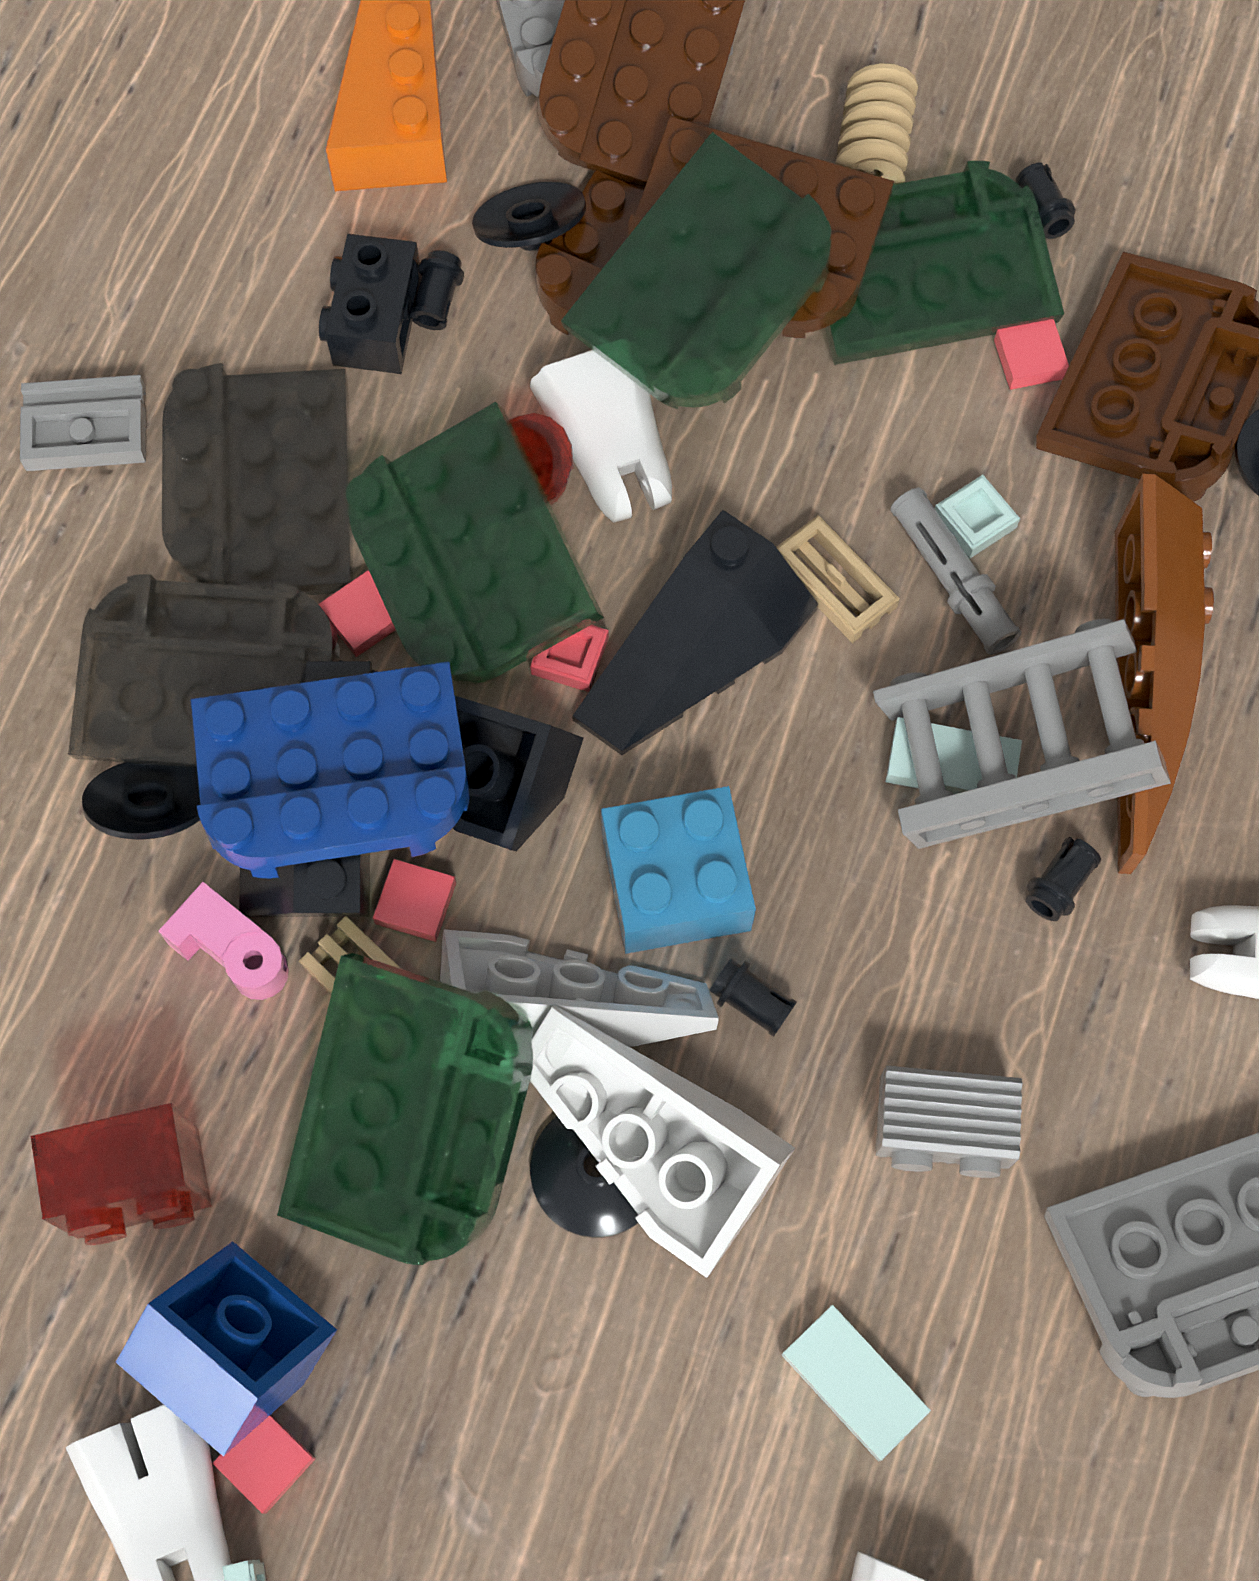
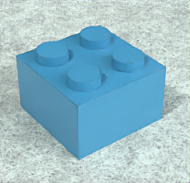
(677, 869)

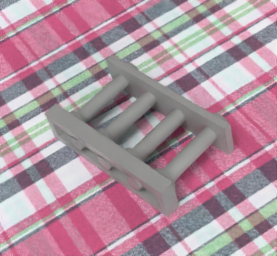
(1063, 779)

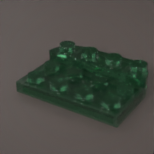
(950, 267)
(705, 279)
(469, 551)
(408, 1113)

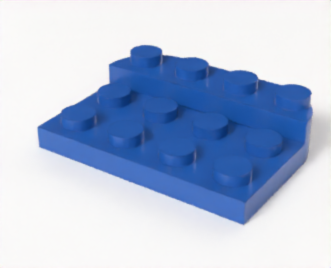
(330, 768)

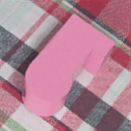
(231, 939)

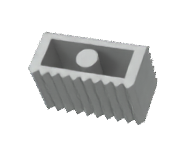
(949, 1120)

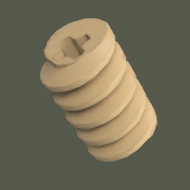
(878, 121)

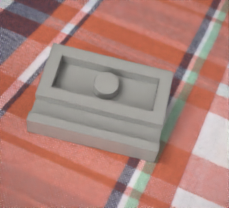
(83, 423)

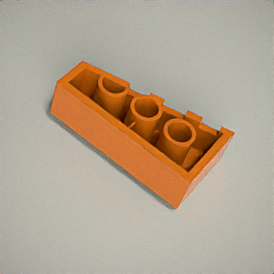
(389, 101)

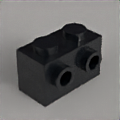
(371, 303)

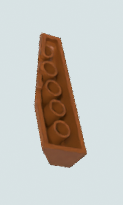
(1166, 609)

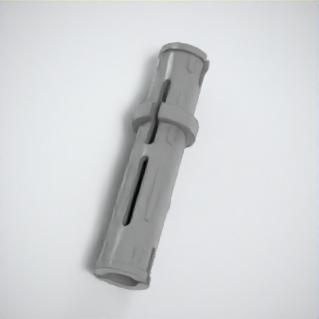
(968, 590)

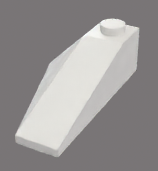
(629, 1005)
(668, 1145)

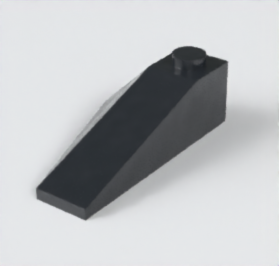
(513, 772)

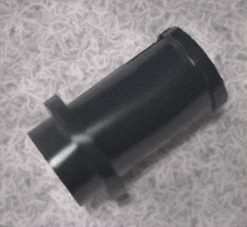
(1054, 210)
(440, 276)
(1061, 881)
(752, 996)

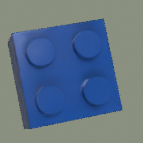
(225, 1347)

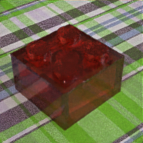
(121, 1174)

